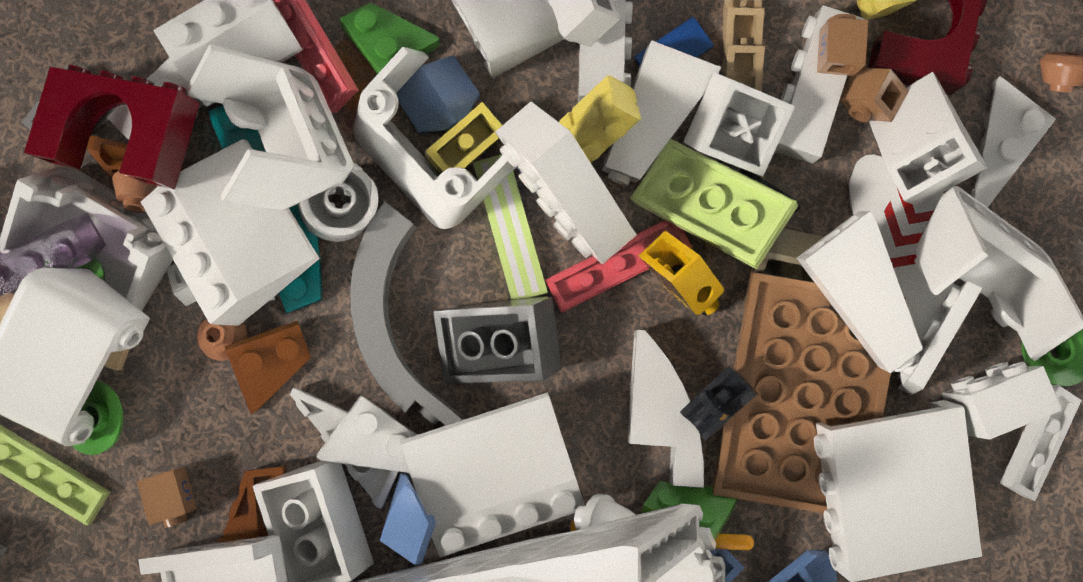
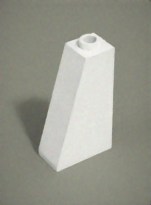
(666, 92)
(863, 288)

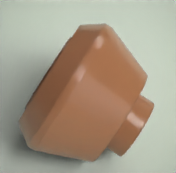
(1062, 70)
(131, 192)
(222, 336)

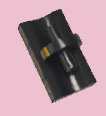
(719, 402)

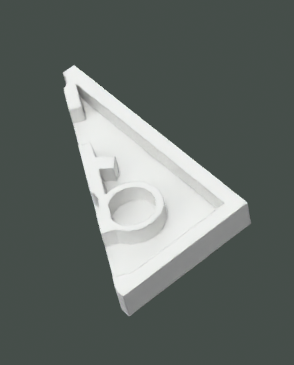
(1011, 133)
(326, 418)
(367, 439)

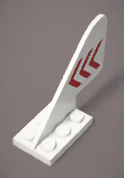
(901, 228)

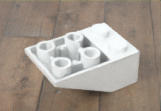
(926, 144)

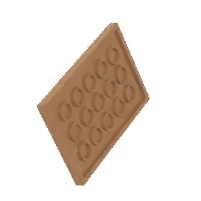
(805, 374)

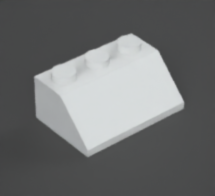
(237, 25)
(315, 523)

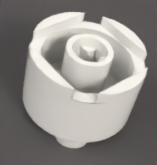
(345, 223)

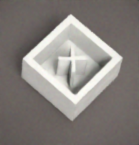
(738, 124)
(1004, 398)

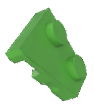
(382, 35)
(715, 508)

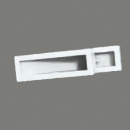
(655, 412)

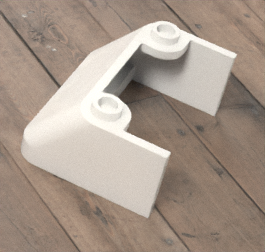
(292, 119)
(441, 197)
(1014, 272)

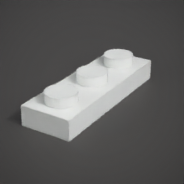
(1039, 447)

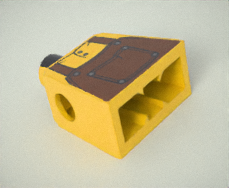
(693, 284)

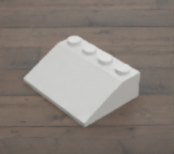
(226, 250)
(493, 474)

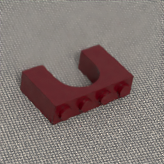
(946, 57)
(77, 99)

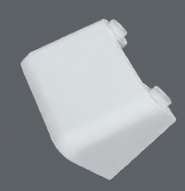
(509, 30)
(133, 250)
(56, 347)

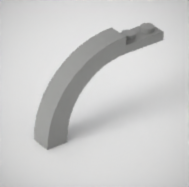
(370, 316)

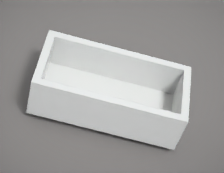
(564, 182)

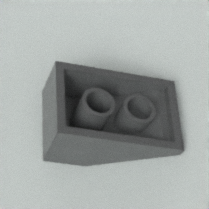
(498, 341)

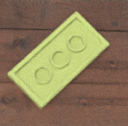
(714, 203)

